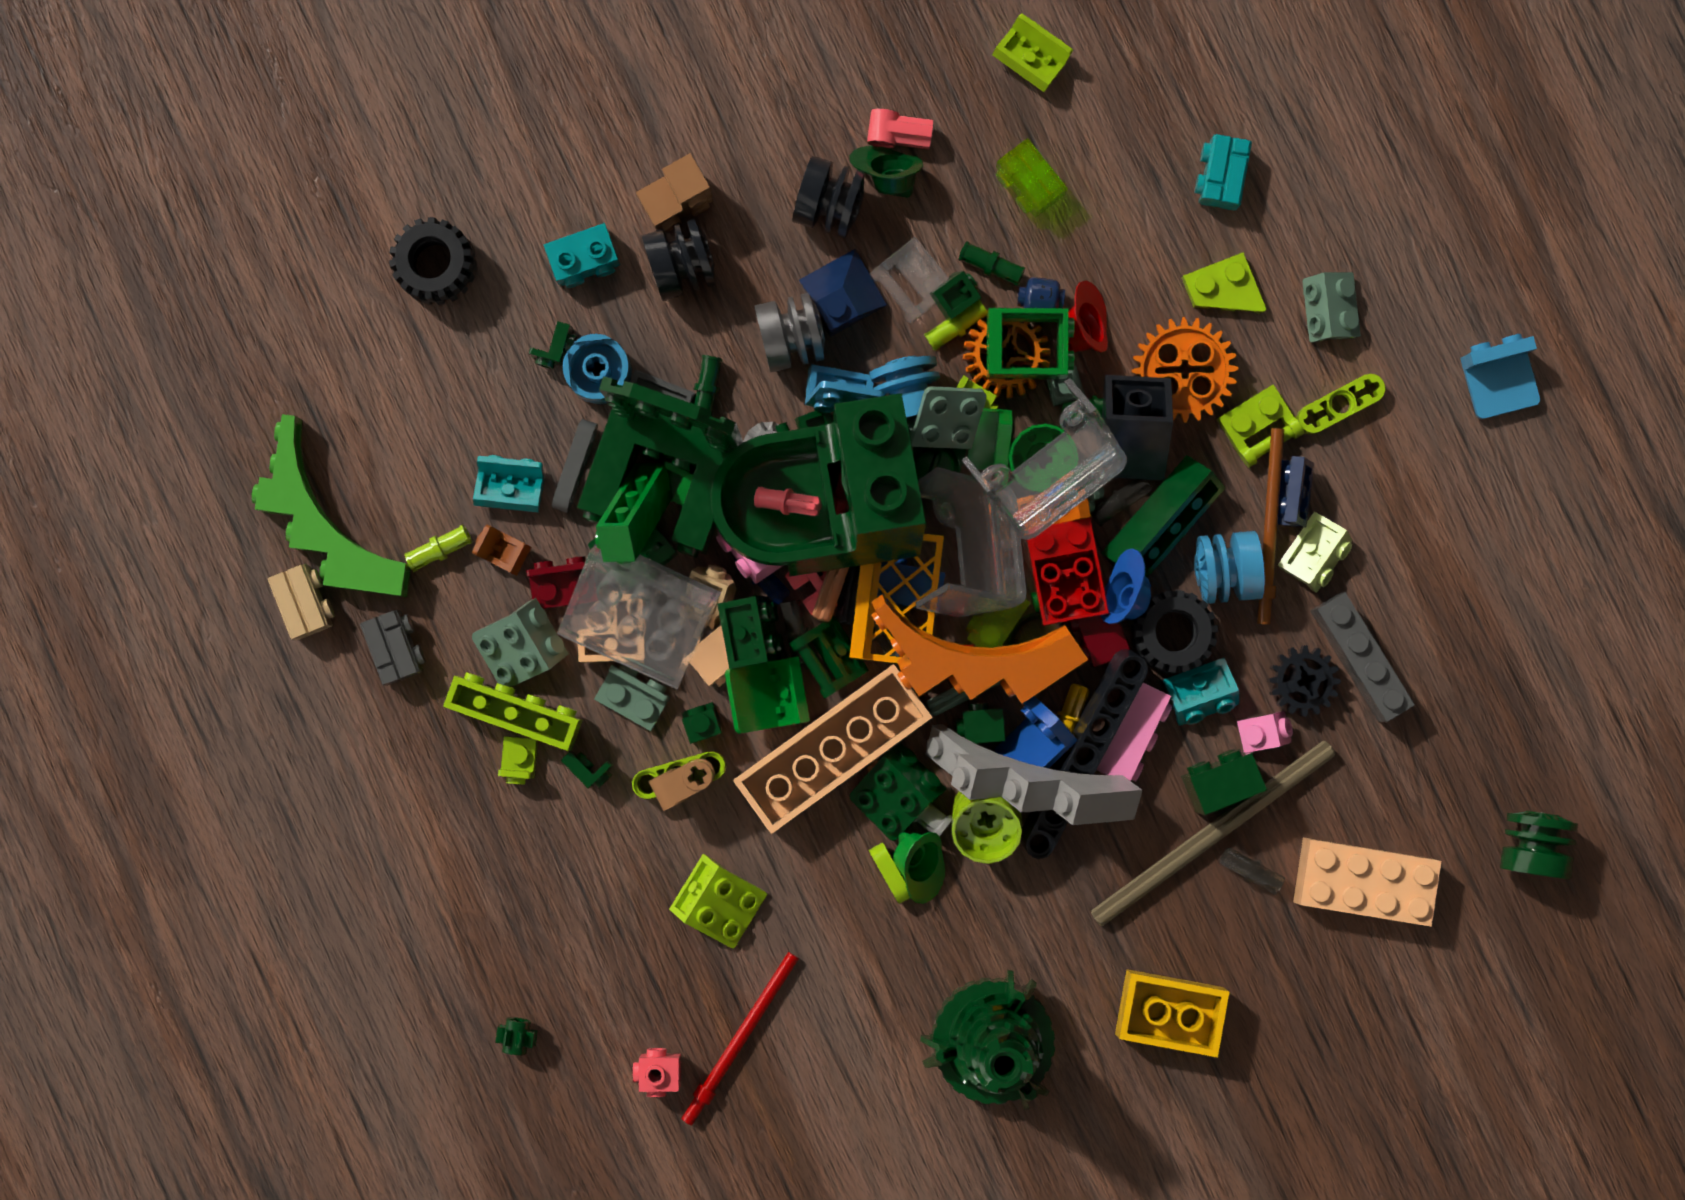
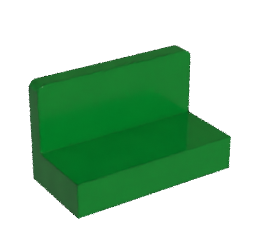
(992, 439)

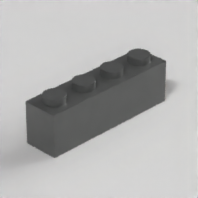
(1362, 657)

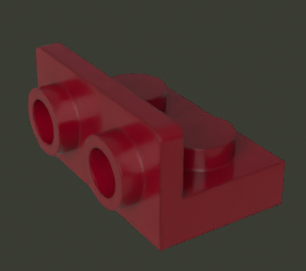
(555, 584)

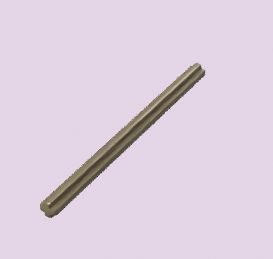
(1212, 834)

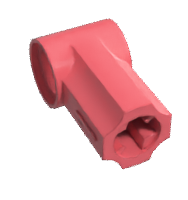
(891, 129)

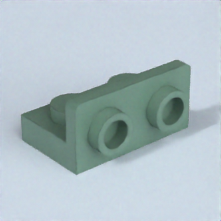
(632, 697)

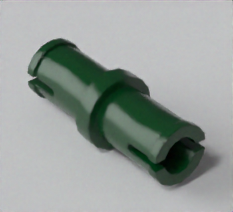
(991, 263)
(707, 382)

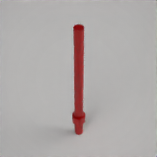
(705, 1092)

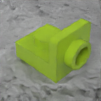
(518, 759)

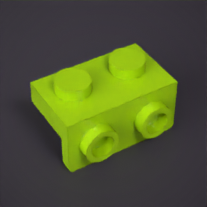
(1033, 52)

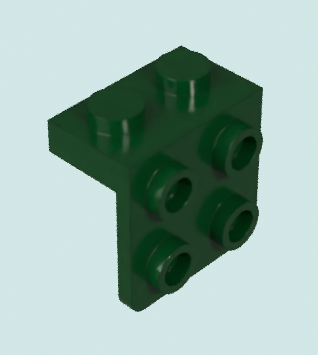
(896, 791)

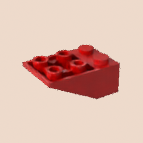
(1067, 572)

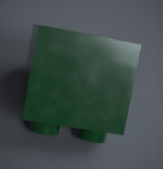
(876, 475)

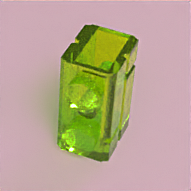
(1030, 178)

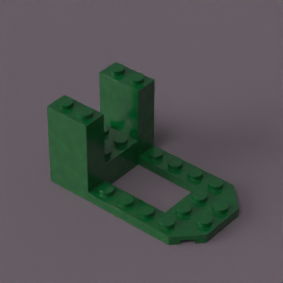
(666, 430)

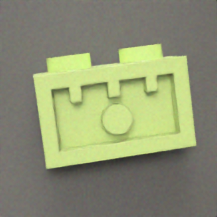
(1316, 552)

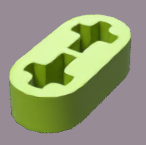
(890, 872)

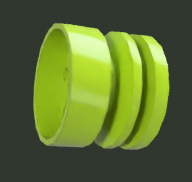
(985, 836)

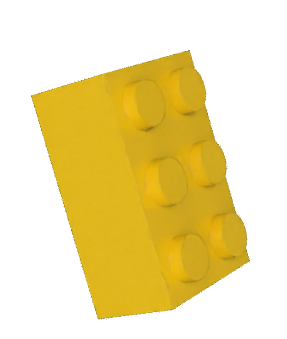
(1172, 1013)

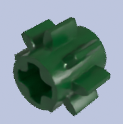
(516, 1036)

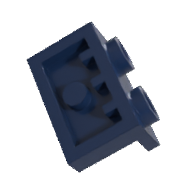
(1295, 491)

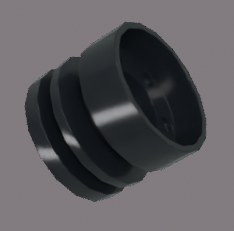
(829, 196)
(679, 259)

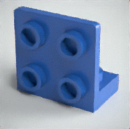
(1039, 738)

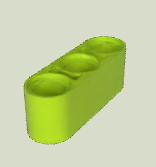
(658, 770)

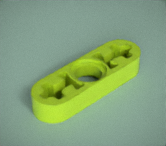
(1356, 385)

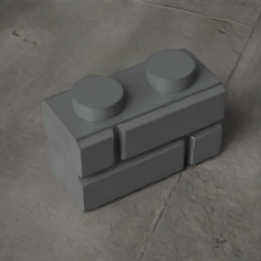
(393, 647)

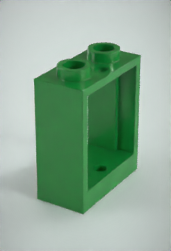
(1065, 330)

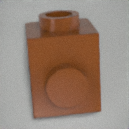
(501, 549)

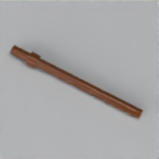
(1271, 523)

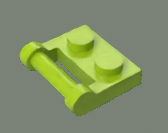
(1254, 416)

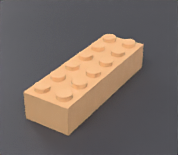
(832, 749)

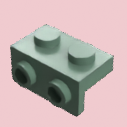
(1331, 306)

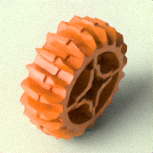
(1020, 359)

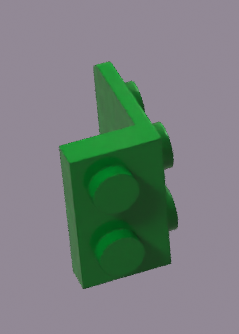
(767, 695)

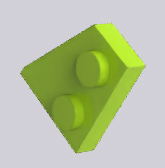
(1225, 286)

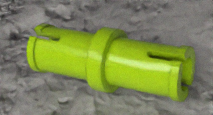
(951, 328)
(438, 548)

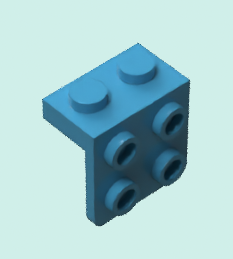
(1501, 376)
(832, 386)

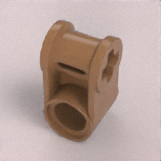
(678, 785)

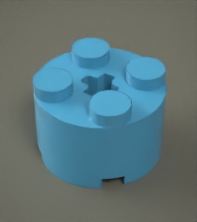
(582, 359)

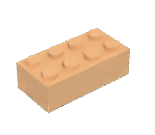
(1367, 882)

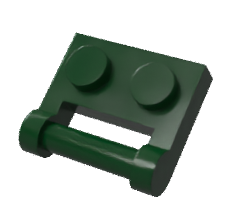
(835, 651)

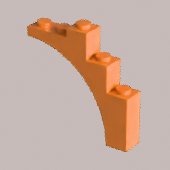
(930, 660)

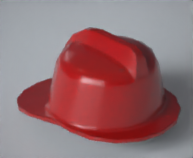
(1089, 319)

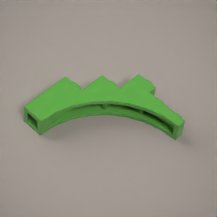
(311, 530)

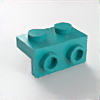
(508, 483)

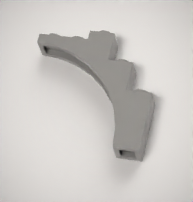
(1028, 787)

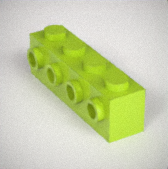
(513, 713)

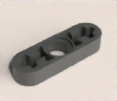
(574, 465)

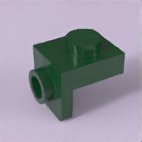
(561, 343)

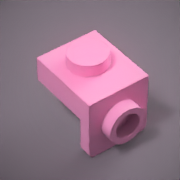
(1265, 731)

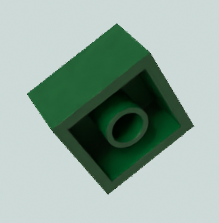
(1223, 781)

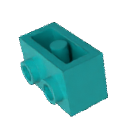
(582, 256)

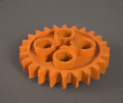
(1183, 339)

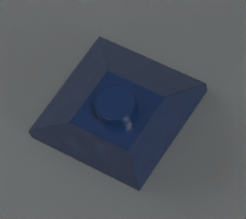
(843, 292)

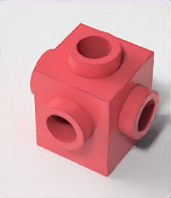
(667, 1064)

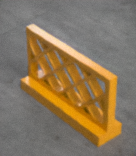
(868, 591)

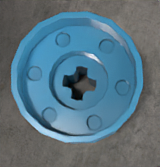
(906, 377)
(1235, 567)

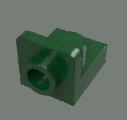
(956, 294)
(581, 767)

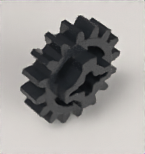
(1298, 667)

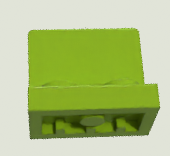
(717, 902)

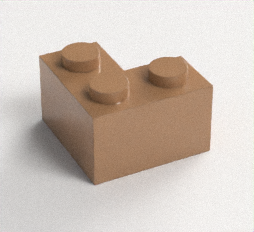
(676, 194)

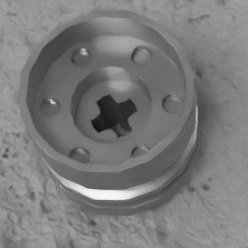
(790, 332)

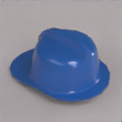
(1127, 589)

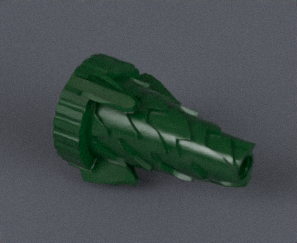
(987, 1022)

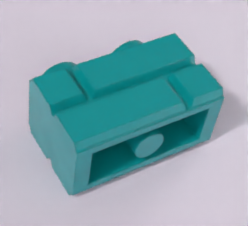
(1224, 172)

